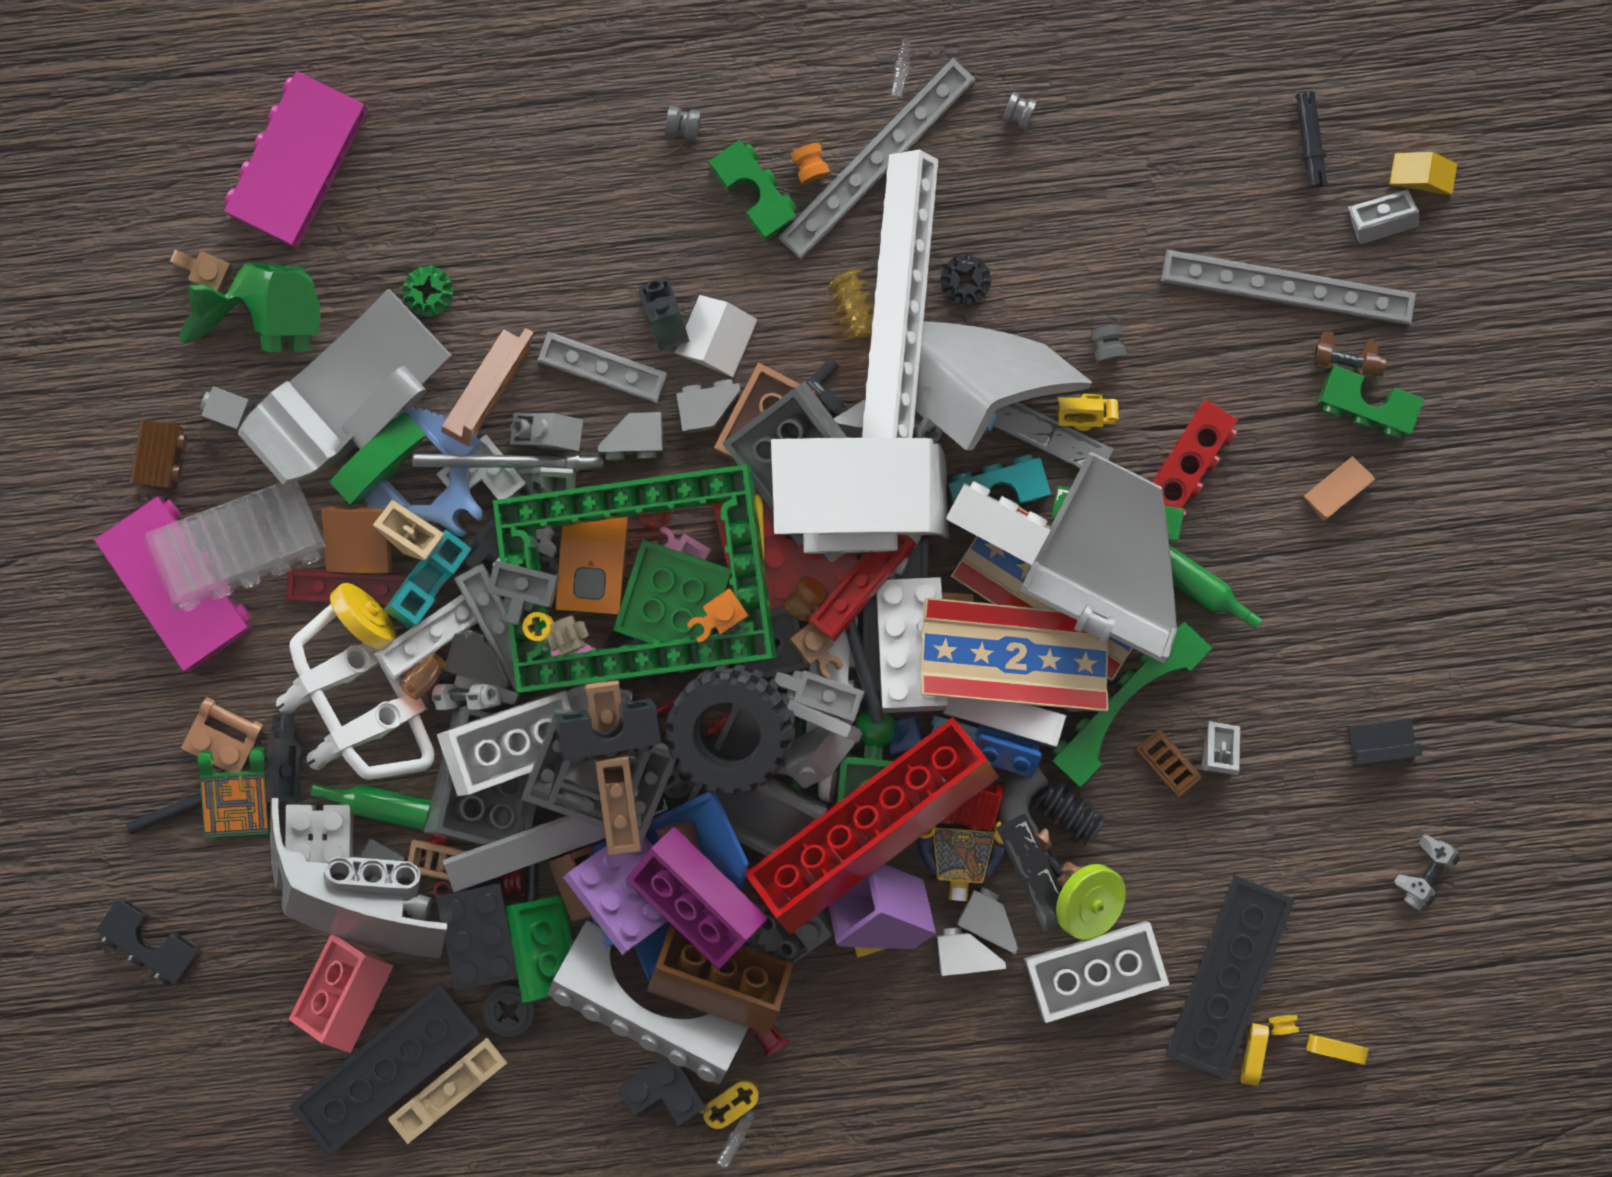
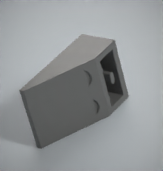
(776, 941)

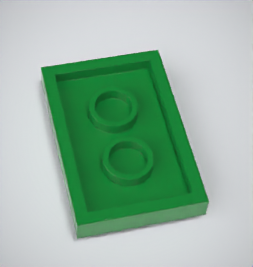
(539, 943)

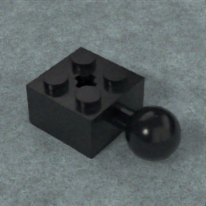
(787, 660)

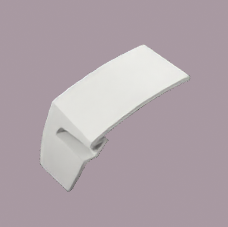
(858, 492)

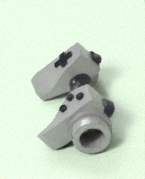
(477, 697)
(1420, 889)

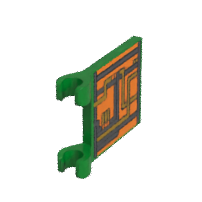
(234, 800)

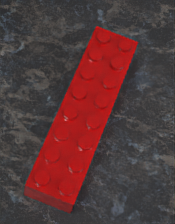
(871, 825)

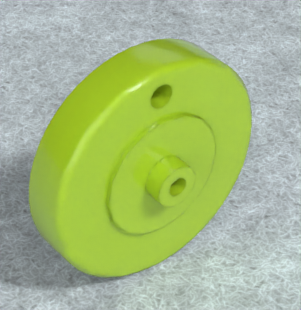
(1090, 902)

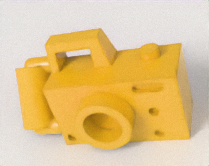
(1087, 411)

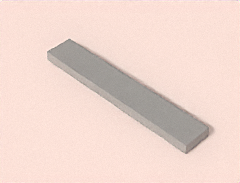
(520, 851)

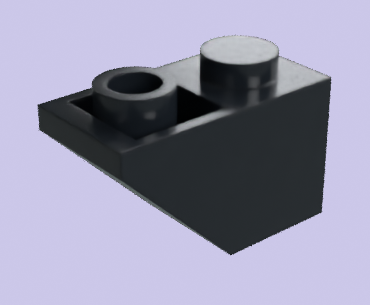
(663, 313)

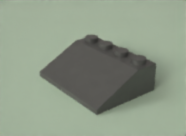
(791, 417)
(480, 815)

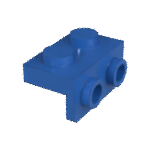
(1008, 750)

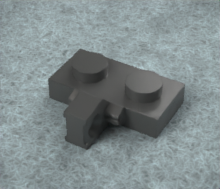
(521, 589)

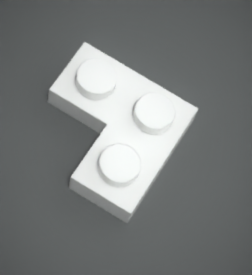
(501, 481)

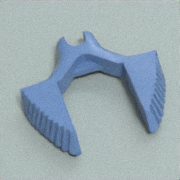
(455, 498)

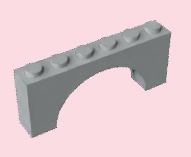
(591, 988)

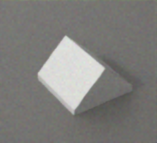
(717, 335)

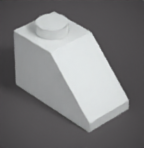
(964, 953)

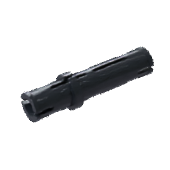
(1311, 140)

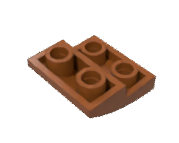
(354, 542)

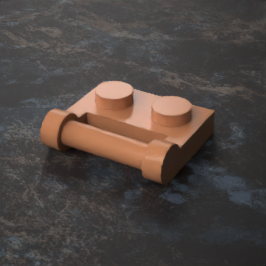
(227, 751)

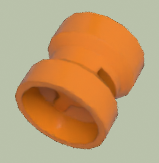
(810, 164)

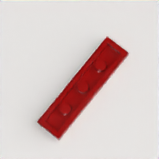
(858, 588)

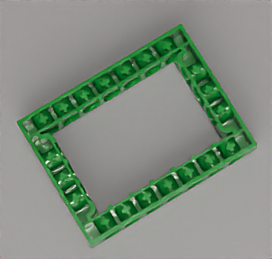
(732, 486)

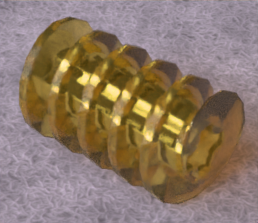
(852, 303)

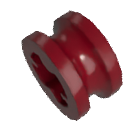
(513, 882)

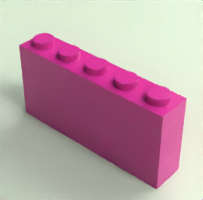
(295, 159)
(190, 634)

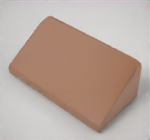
(1338, 488)

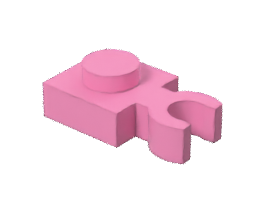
(686, 544)

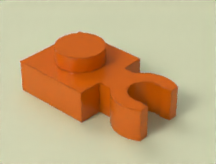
(722, 614)

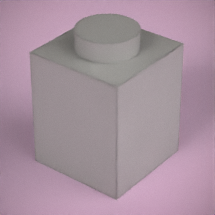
(225, 408)

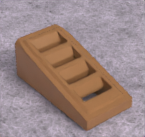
(416, 852)

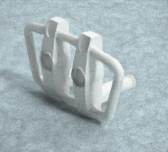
(364, 728)

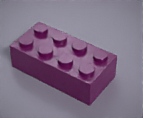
(696, 897)

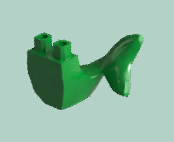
(277, 297)

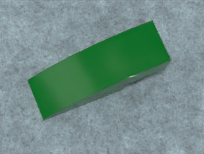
(378, 459)

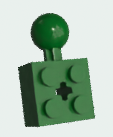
(874, 736)

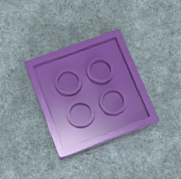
(612, 900)

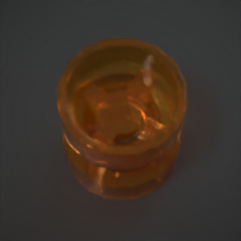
(806, 597)

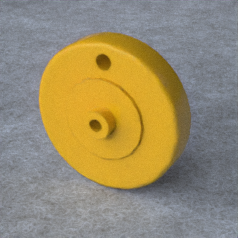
(362, 616)

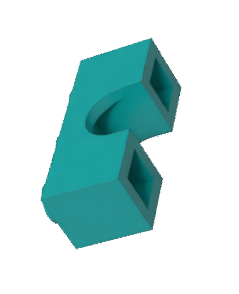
(1024, 478)
(425, 580)

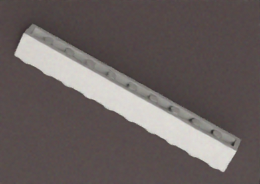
(900, 296)

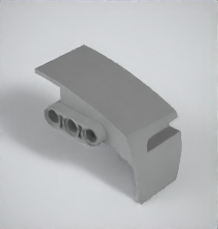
(346, 392)
(353, 906)

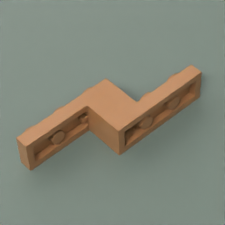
(613, 773)

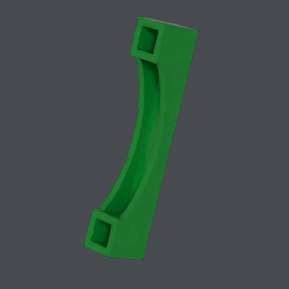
(1080, 754)

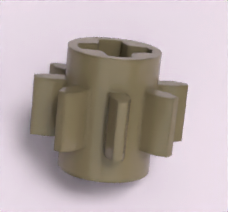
(567, 635)

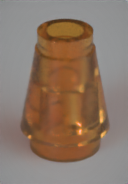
(422, 676)

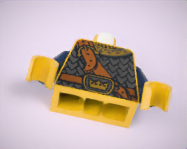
(961, 857)

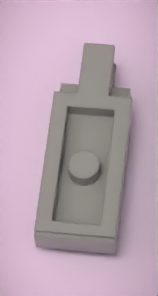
(821, 694)

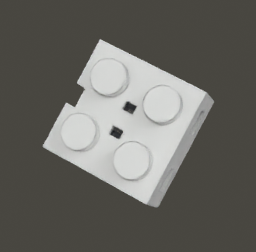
(319, 833)

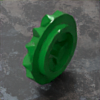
(436, 302)

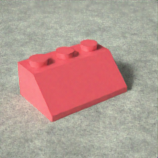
(340, 993)

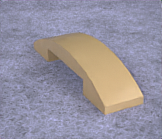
(447, 1090)

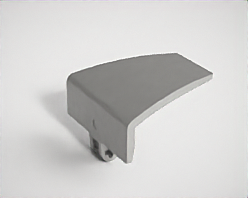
(977, 370)
(1110, 560)

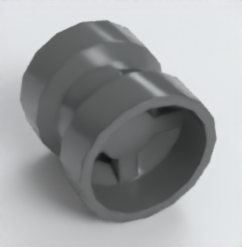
(690, 123)
(1110, 350)

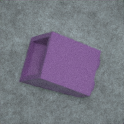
(883, 912)

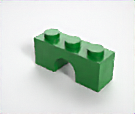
(739, 166)
(1343, 396)

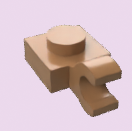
(204, 270)

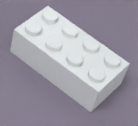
(899, 640)
(499, 744)
(1096, 971)

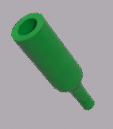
(1207, 588)
(379, 804)

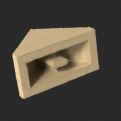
(408, 531)

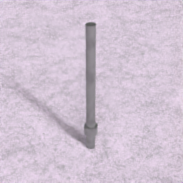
(568, 461)

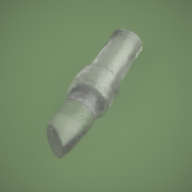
(901, 69)
(736, 1139)

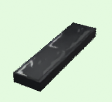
(1031, 869)

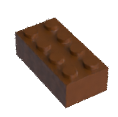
(742, 990)

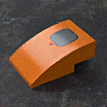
(592, 566)

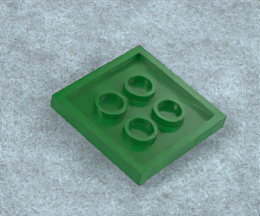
(668, 592)

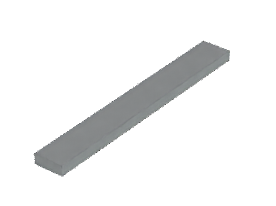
(873, 161)
(1288, 287)

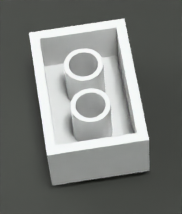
(999, 522)

